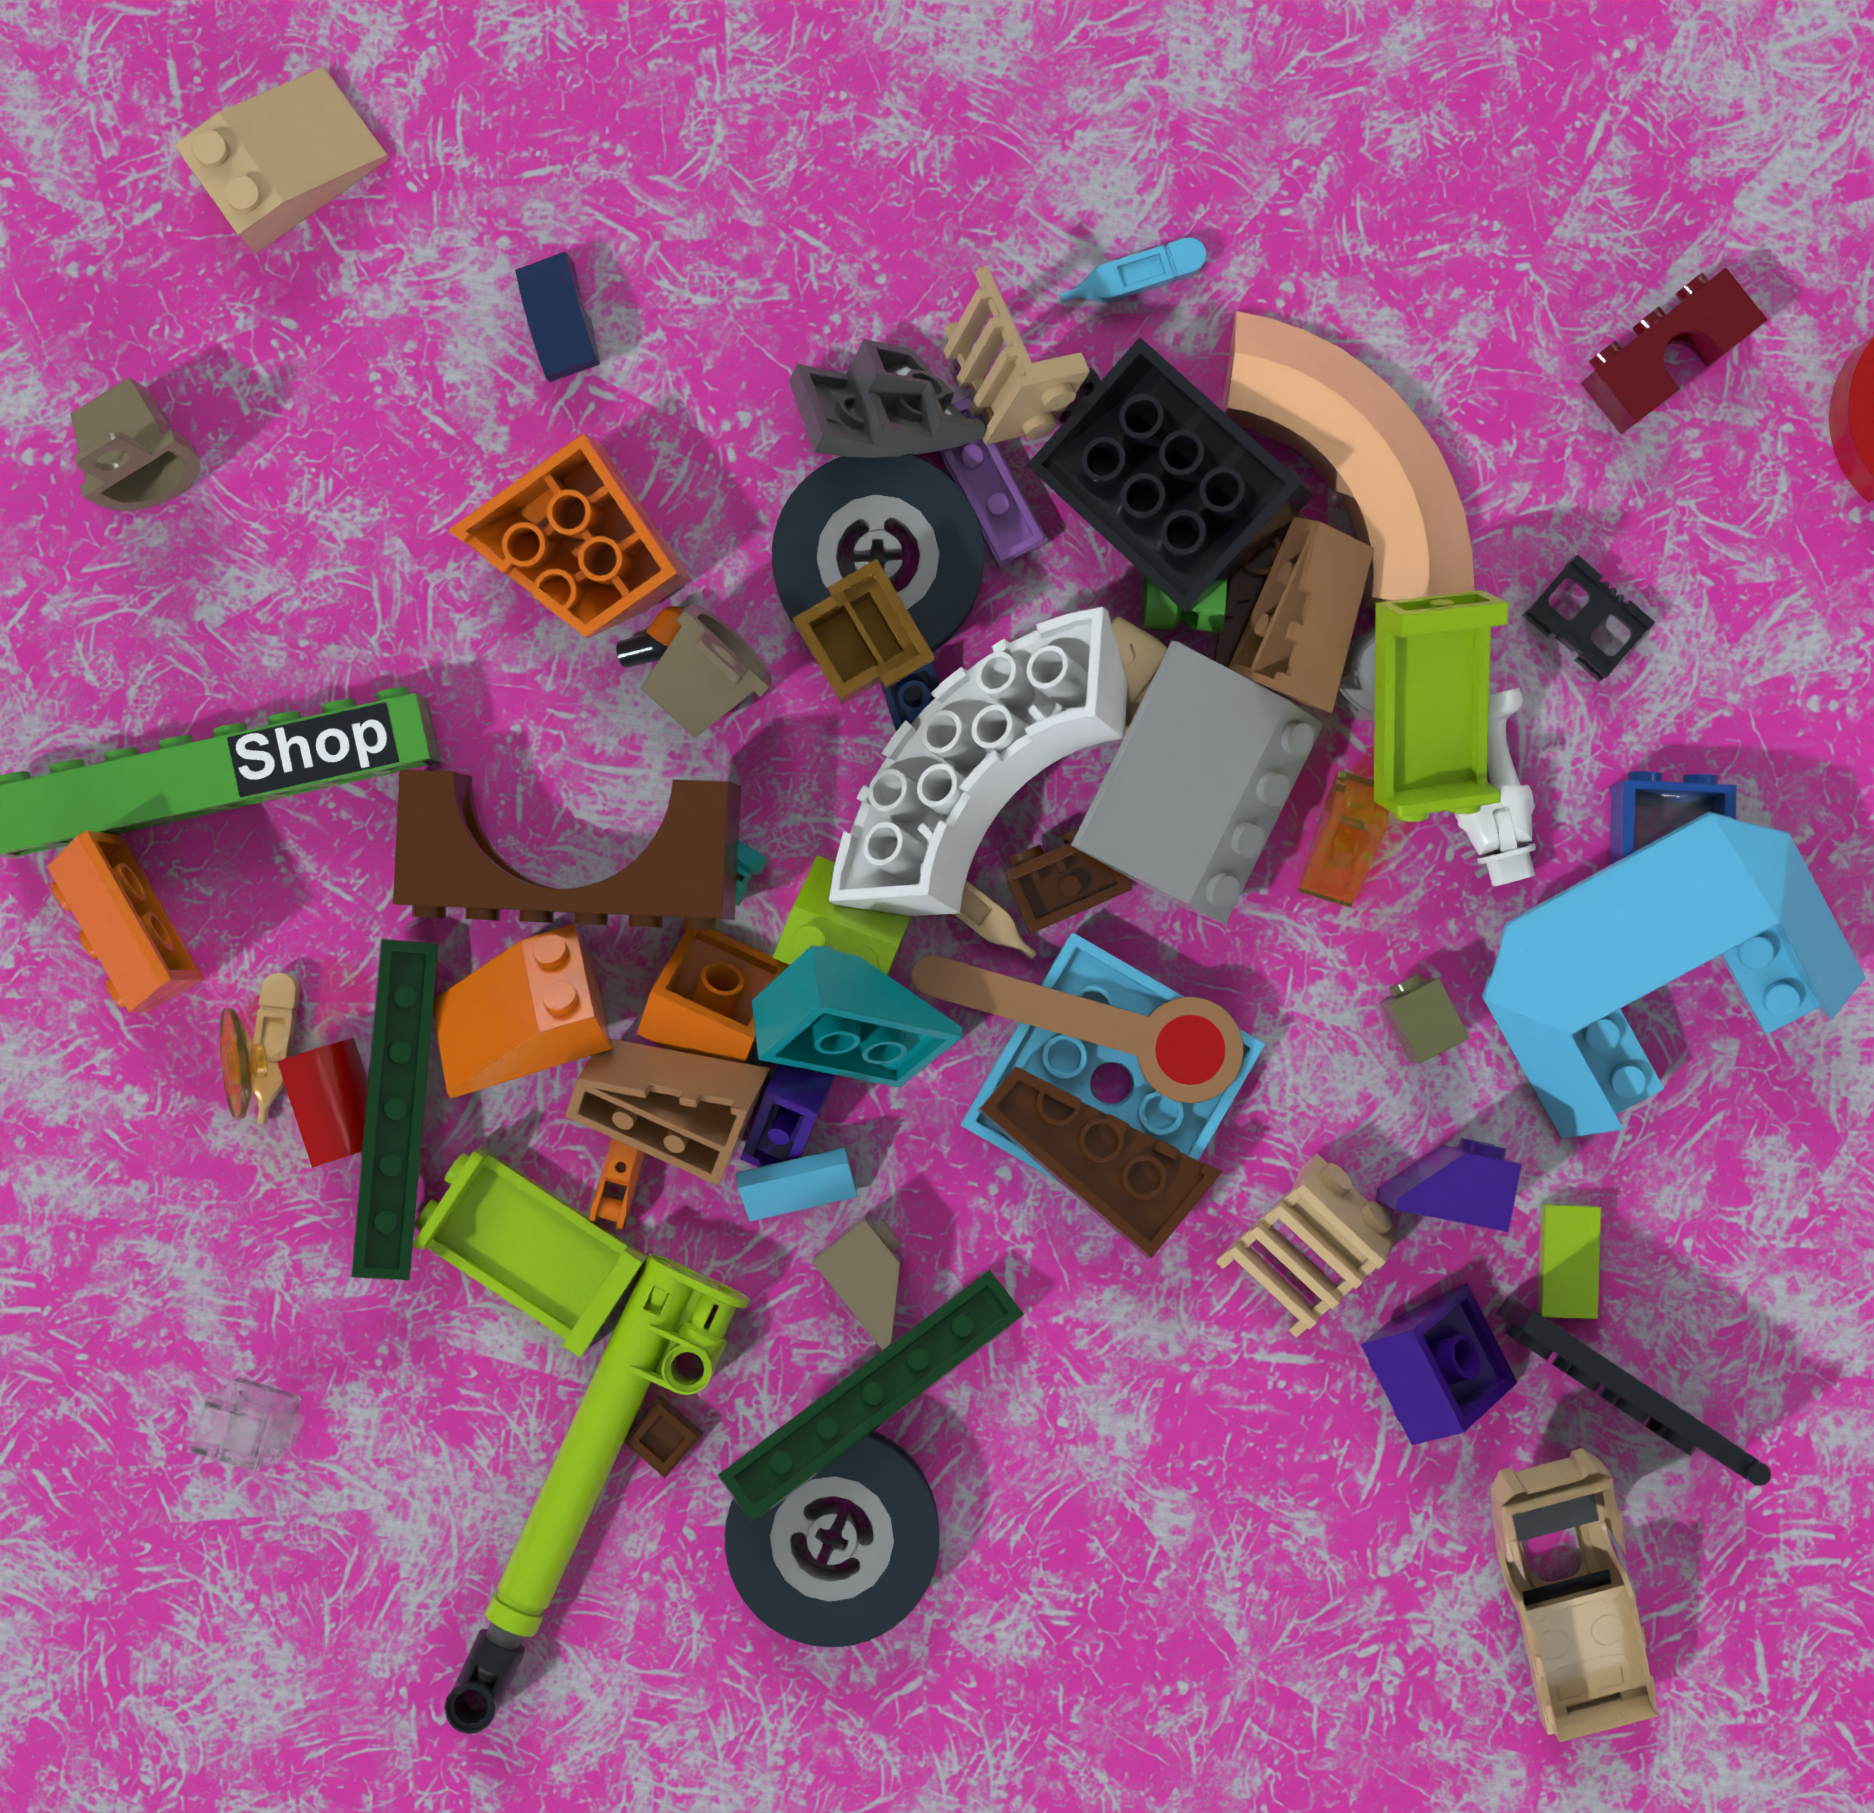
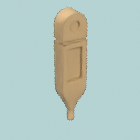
(991, 921)
(276, 1031)

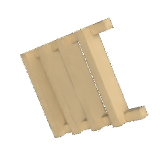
(1016, 394)
(1334, 1223)

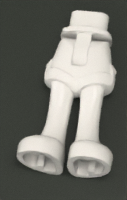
(1503, 829)

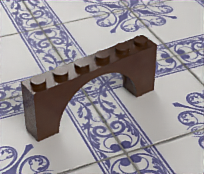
(680, 874)

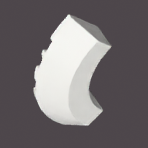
(971, 755)

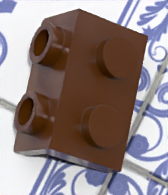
(1060, 883)

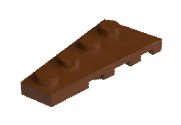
(1114, 1169)

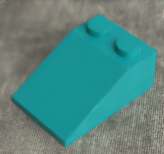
(848, 1020)

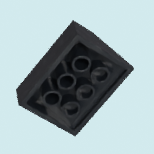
(1168, 477)

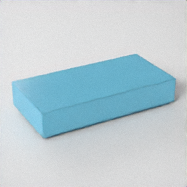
(796, 1184)

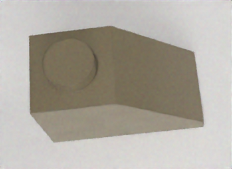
(865, 1274)

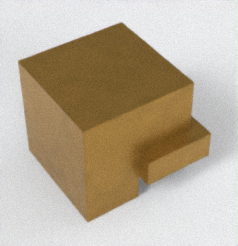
(863, 634)

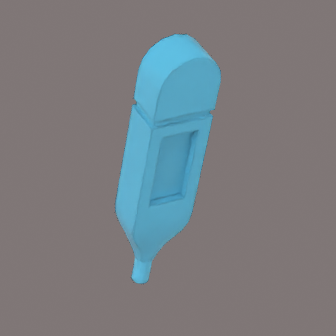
(1141, 272)

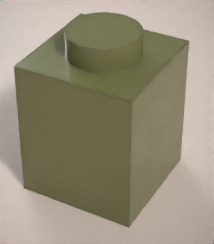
(1423, 1018)

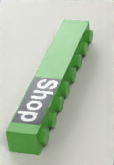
(216, 773)

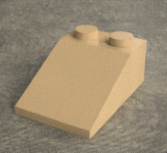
(281, 156)

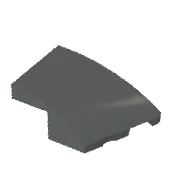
(880, 407)

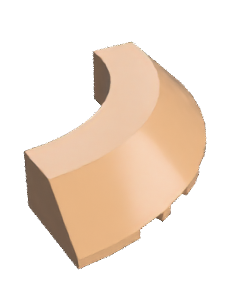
(1363, 448)

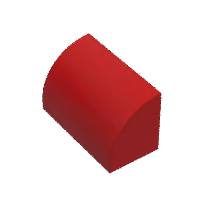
(327, 1099)

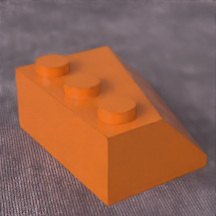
(576, 540)

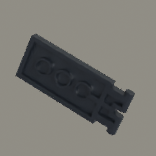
(1626, 1391)

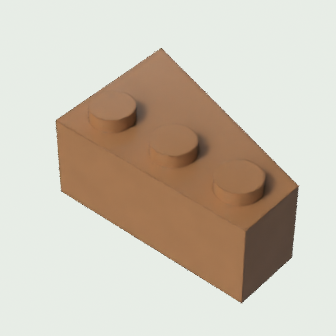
(1305, 615)
(669, 1104)

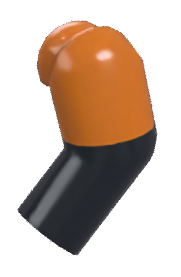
(654, 642)

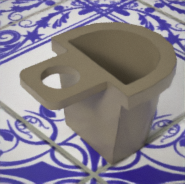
(130, 450)
(705, 672)

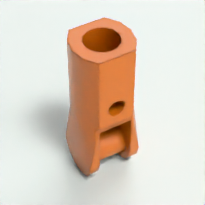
(621, 1167)

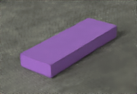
(995, 496)

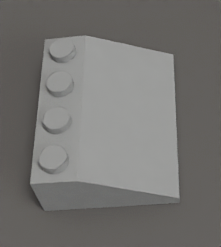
(1197, 783)

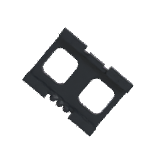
(1576, 632)

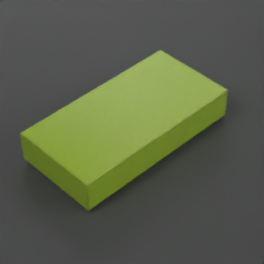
(1569, 1261)

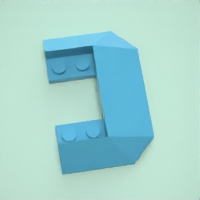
(1643, 924)

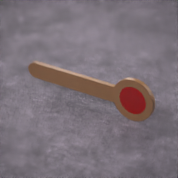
(1183, 1048)

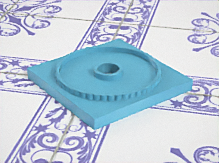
(1070, 1062)

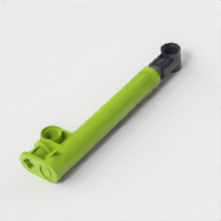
(659, 1321)

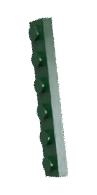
(394, 1110)
(870, 1396)

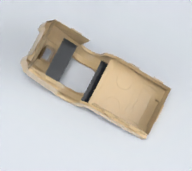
(1582, 1628)

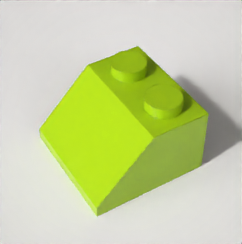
(844, 928)

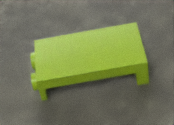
(1434, 703)
(529, 1247)

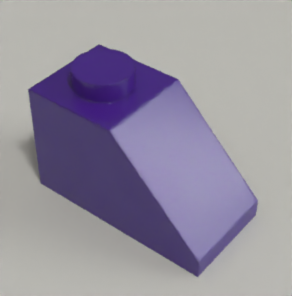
(786, 1115)

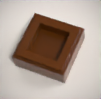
(663, 1436)

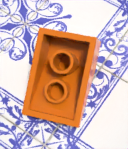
(521, 1013)

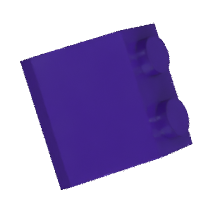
(1458, 1185)
(1439, 1366)

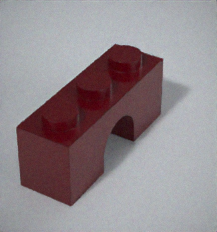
(1708, 320)

